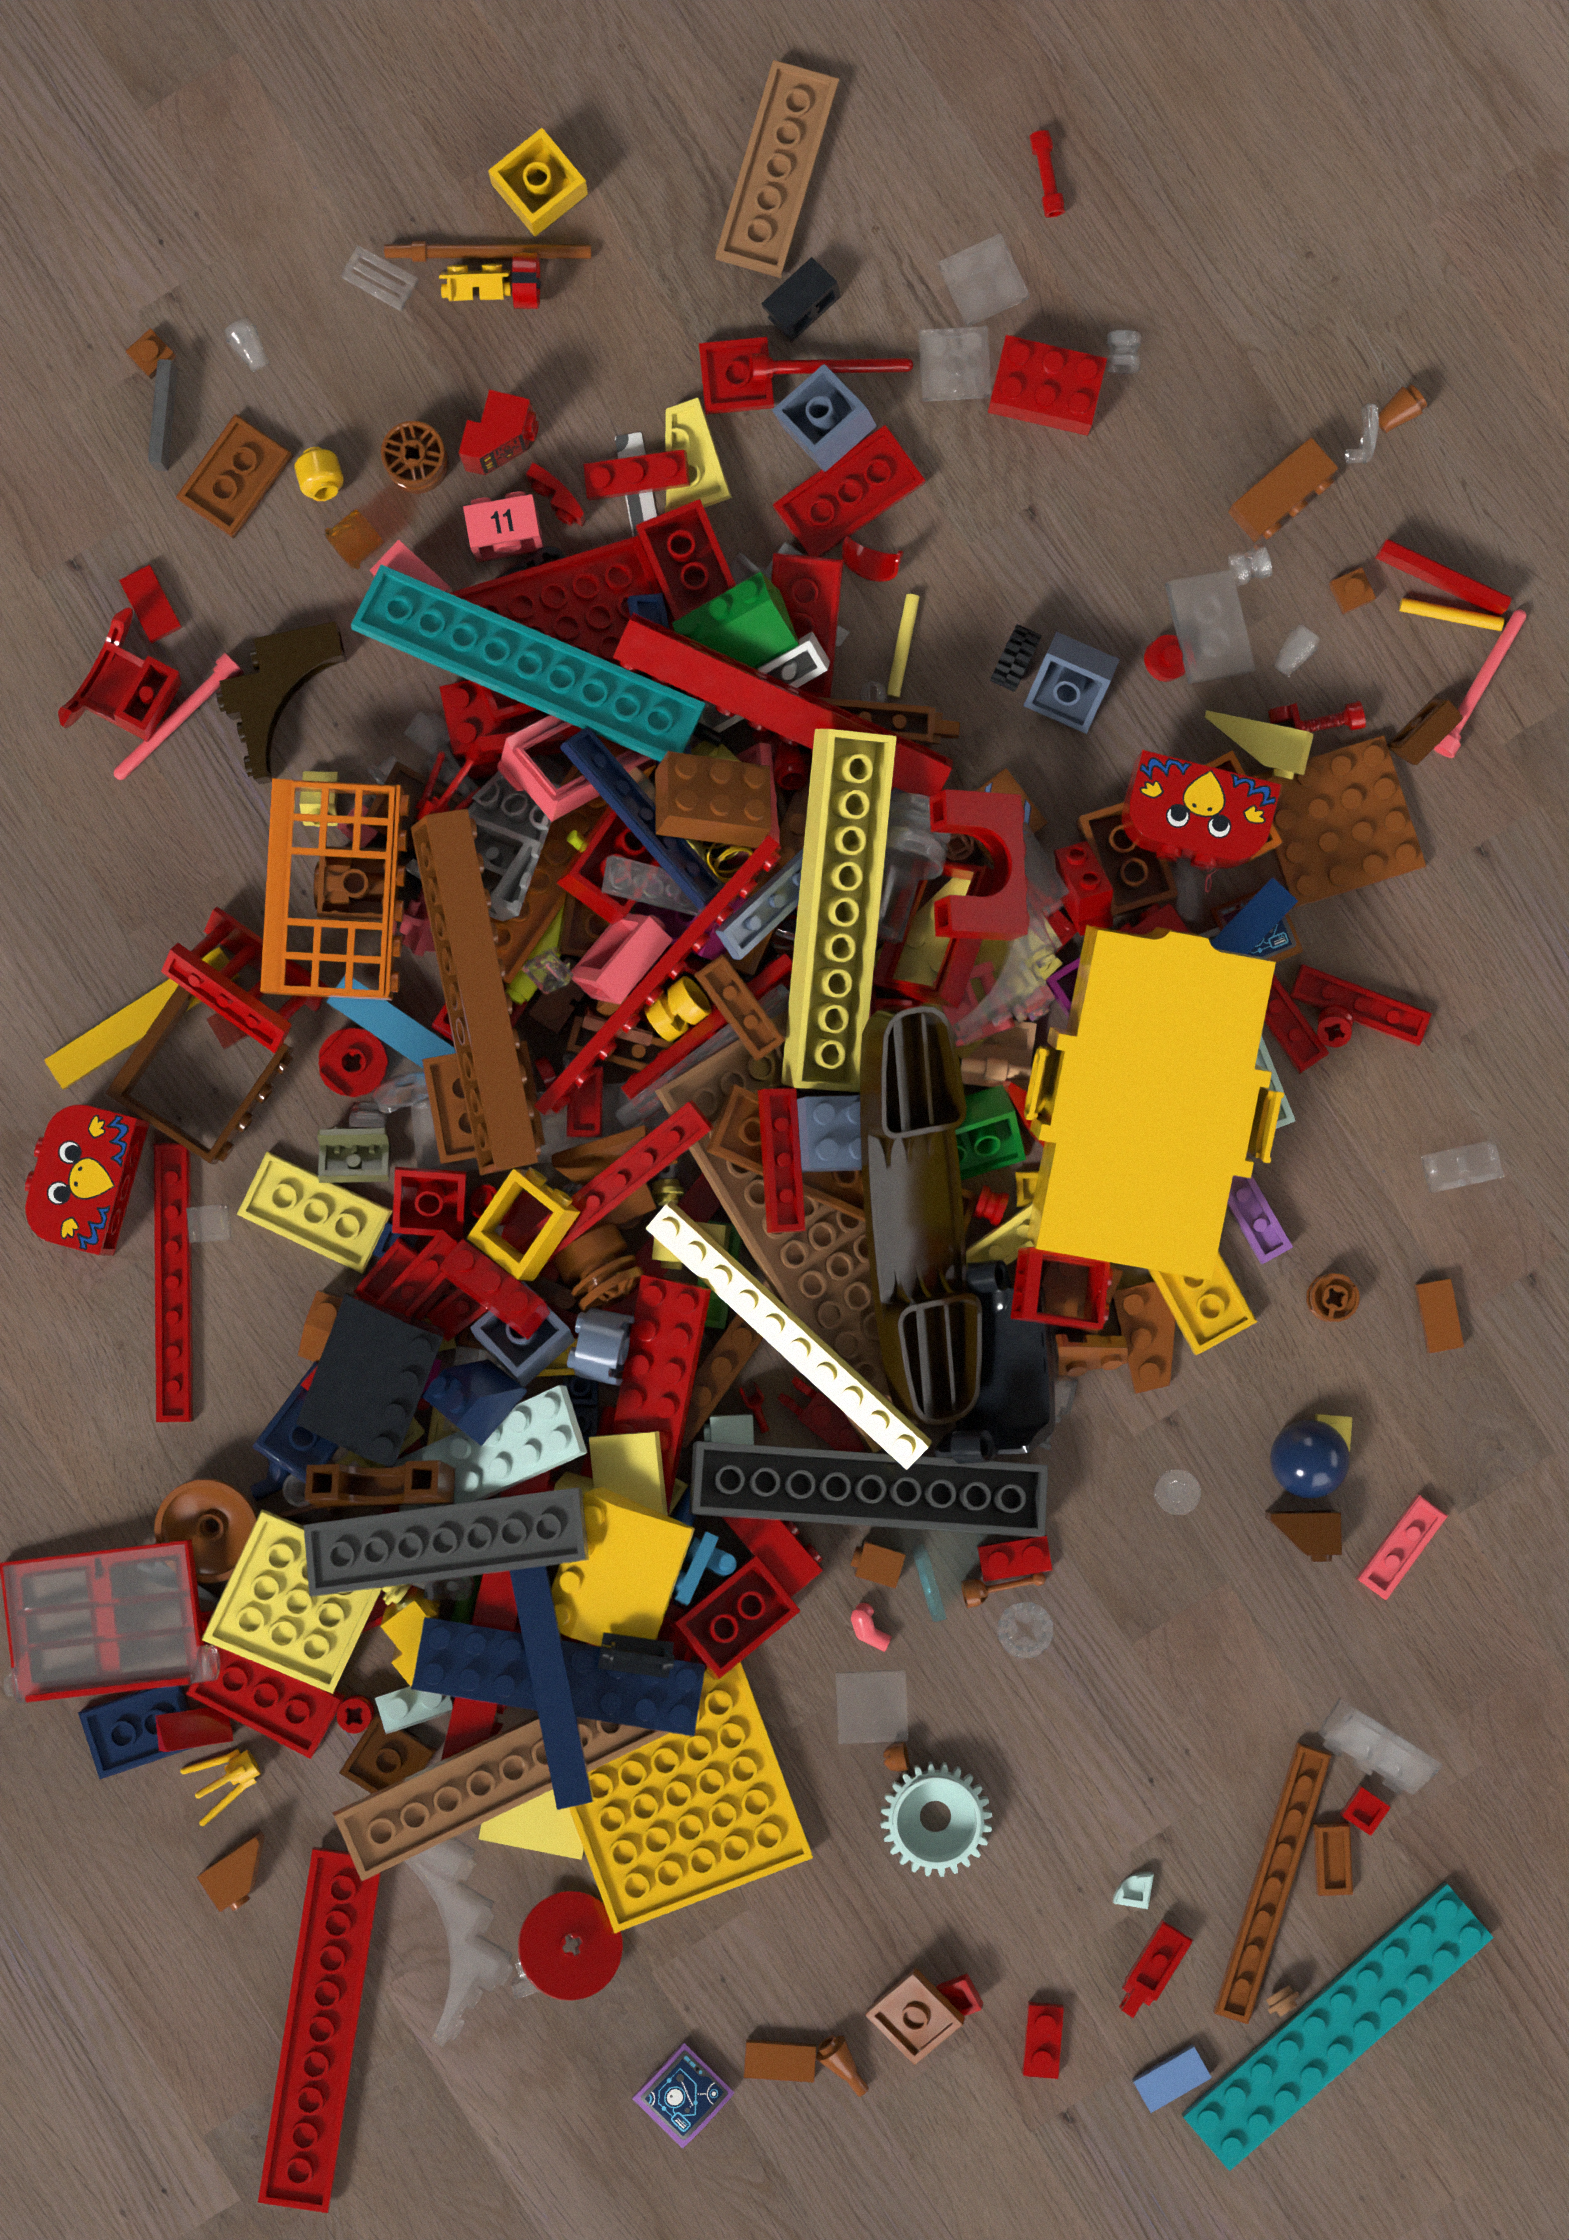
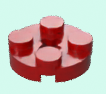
(333, 1062)

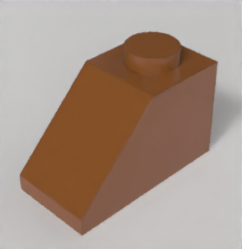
(319, 1325)
(234, 1874)

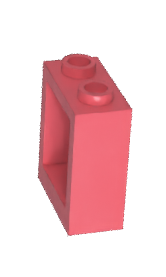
(621, 957)

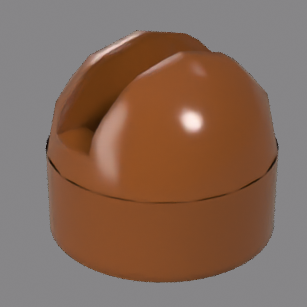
(897, 1757)

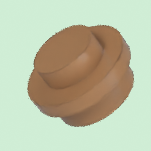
(1282, 2001)

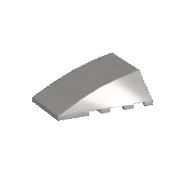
(510, 842)

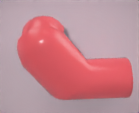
(865, 1629)

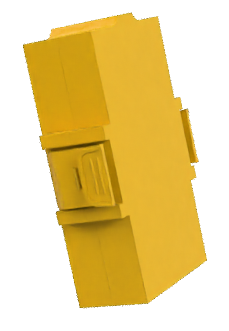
(1151, 1101)

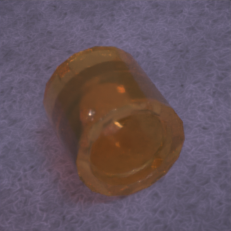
(353, 539)

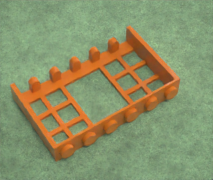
(279, 878)

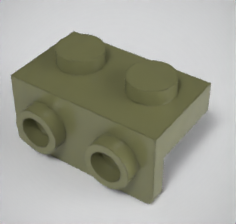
(354, 1155)

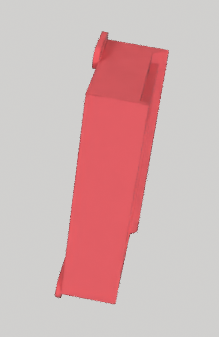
(526, 775)

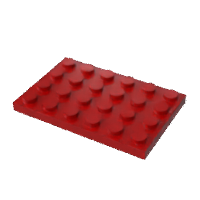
(570, 600)

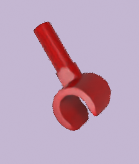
(755, 1402)

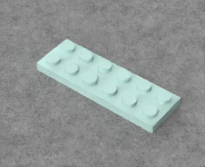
(525, 1444)

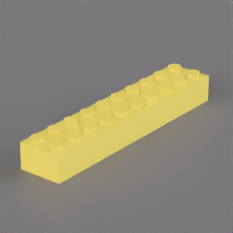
(838, 908)

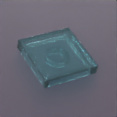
(928, 1583)

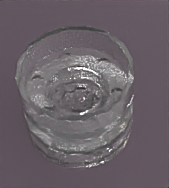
(910, 838)

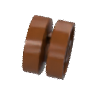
(418, 440)

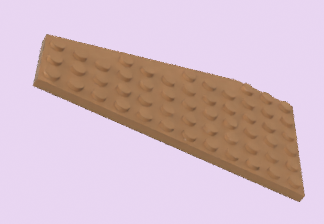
(814, 1271)

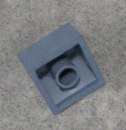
(1071, 682)

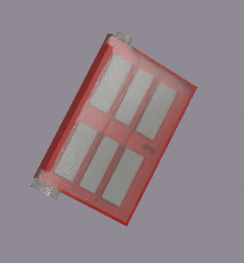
(105, 1622)

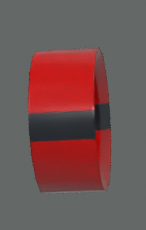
(526, 280)

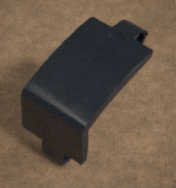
(1016, 1376)

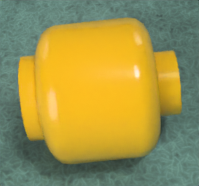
(319, 473)

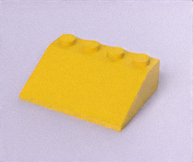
(628, 1571)

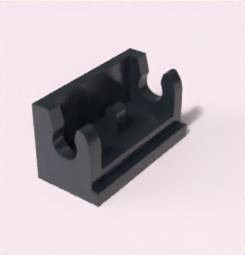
(801, 299)

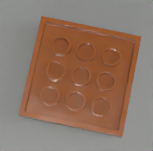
(1343, 823)

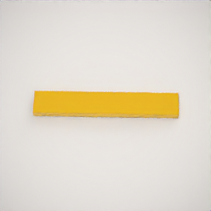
(118, 1031)

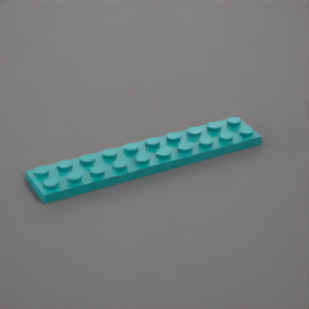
(526, 665)
(1337, 2026)

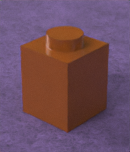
(878, 1563)

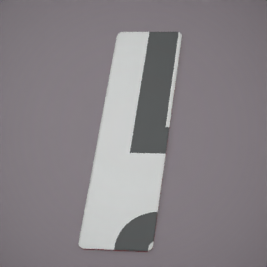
(642, 505)

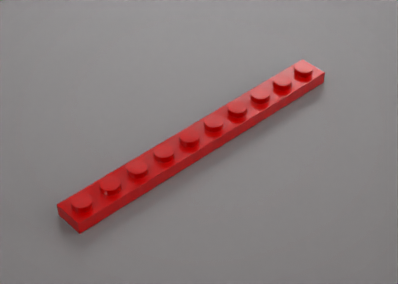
(649, 989)
(594, 1201)

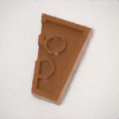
(1148, 1333)

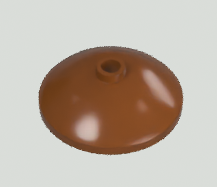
(186, 1516)

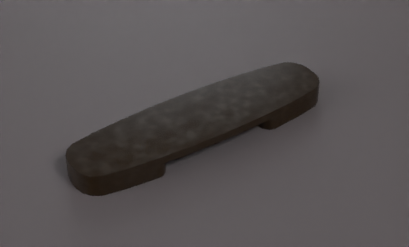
(916, 1214)

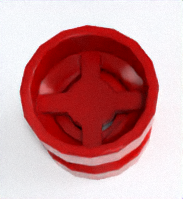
(481, 1199)

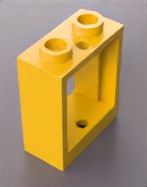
(525, 1266)

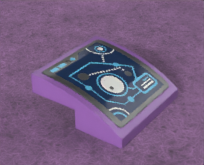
(683, 2095)

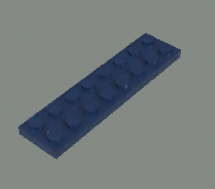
(494, 1669)

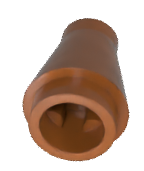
(1401, 408)

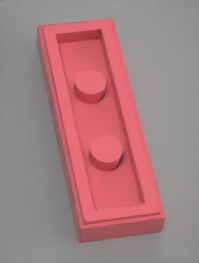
(1401, 1547)

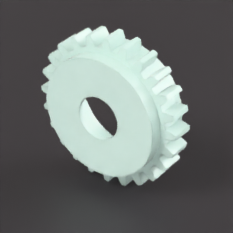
(939, 1848)

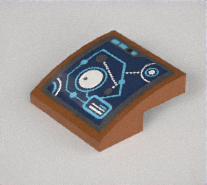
(1276, 945)

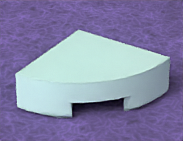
(1135, 1890)

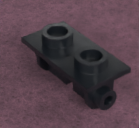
(636, 1655)

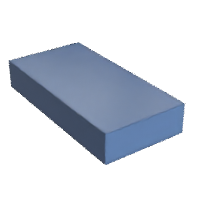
(1171, 2078)

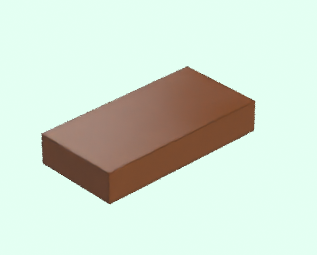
(1439, 1315)
(1333, 1858)
(780, 2060)

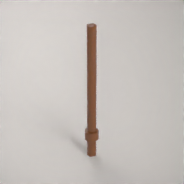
(420, 251)

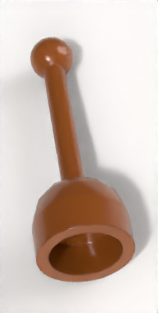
(976, 1592)

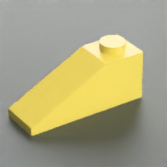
(1271, 744)

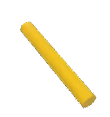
(1451, 614)

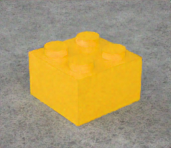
(538, 182)

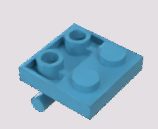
(701, 1556)

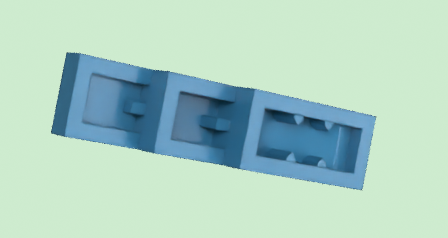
(392, 1026)

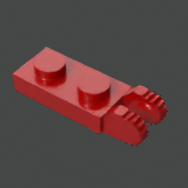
(824, 1418)

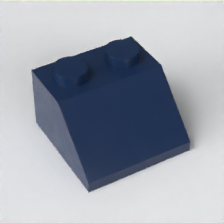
(475, 1397)

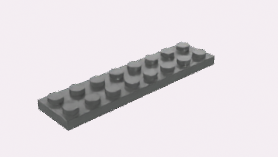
(446, 1542)

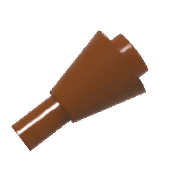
(837, 2057)

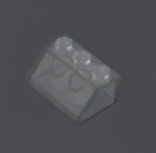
(1377, 1749)

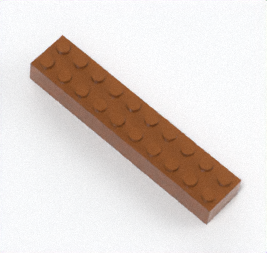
(475, 991)

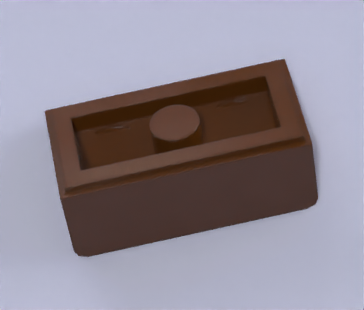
(1425, 730)

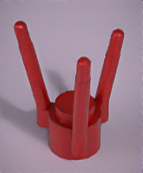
(439, 806)

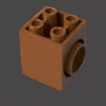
(350, 887)

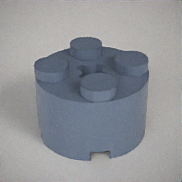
(601, 1345)

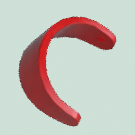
(870, 563)

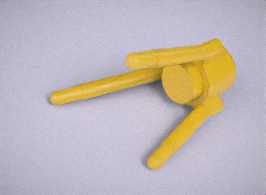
(241, 1769)

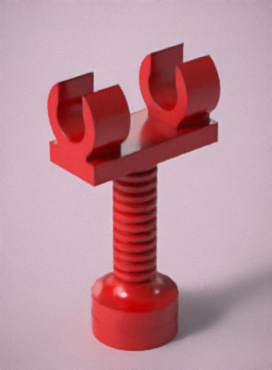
(1352, 716)

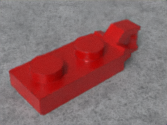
(1154, 1967)

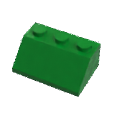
(743, 623)
(988, 1134)

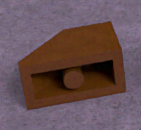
(1310, 1531)

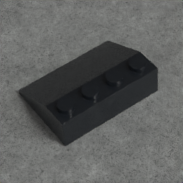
(370, 1379)

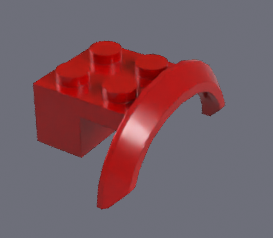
(123, 686)

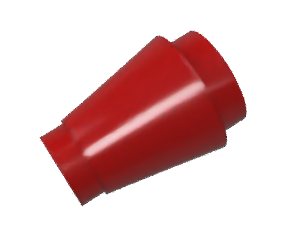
(789, 766)

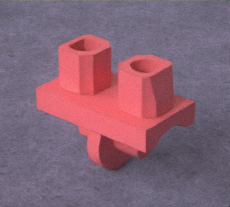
(416, 927)

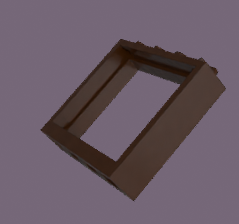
(146, 1052)

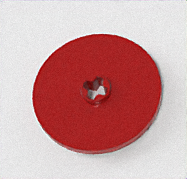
(542, 1943)

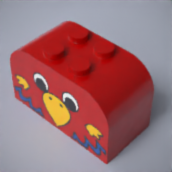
(1197, 811)
(84, 1177)

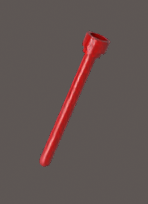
(764, 367)

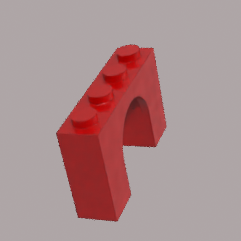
(998, 824)

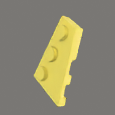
(690, 431)

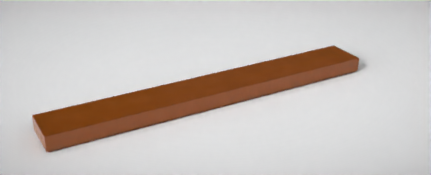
(1272, 1883)

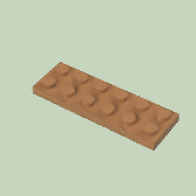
(777, 169)

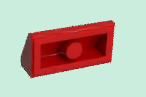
(192, 1729)

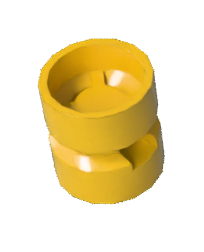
(681, 1006)

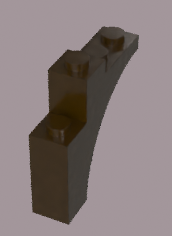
(260, 698)

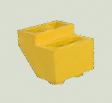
(404, 1627)

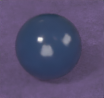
(1310, 1459)

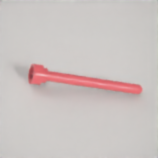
(225, 669)
(1450, 744)

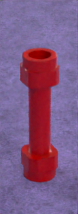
(1052, 201)

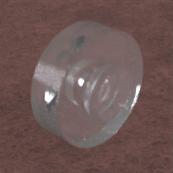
(1177, 1492)

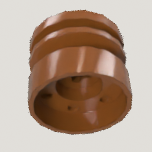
(596, 1264)

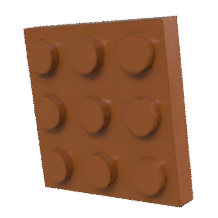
(450, 1109)

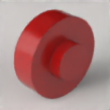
(1164, 659)

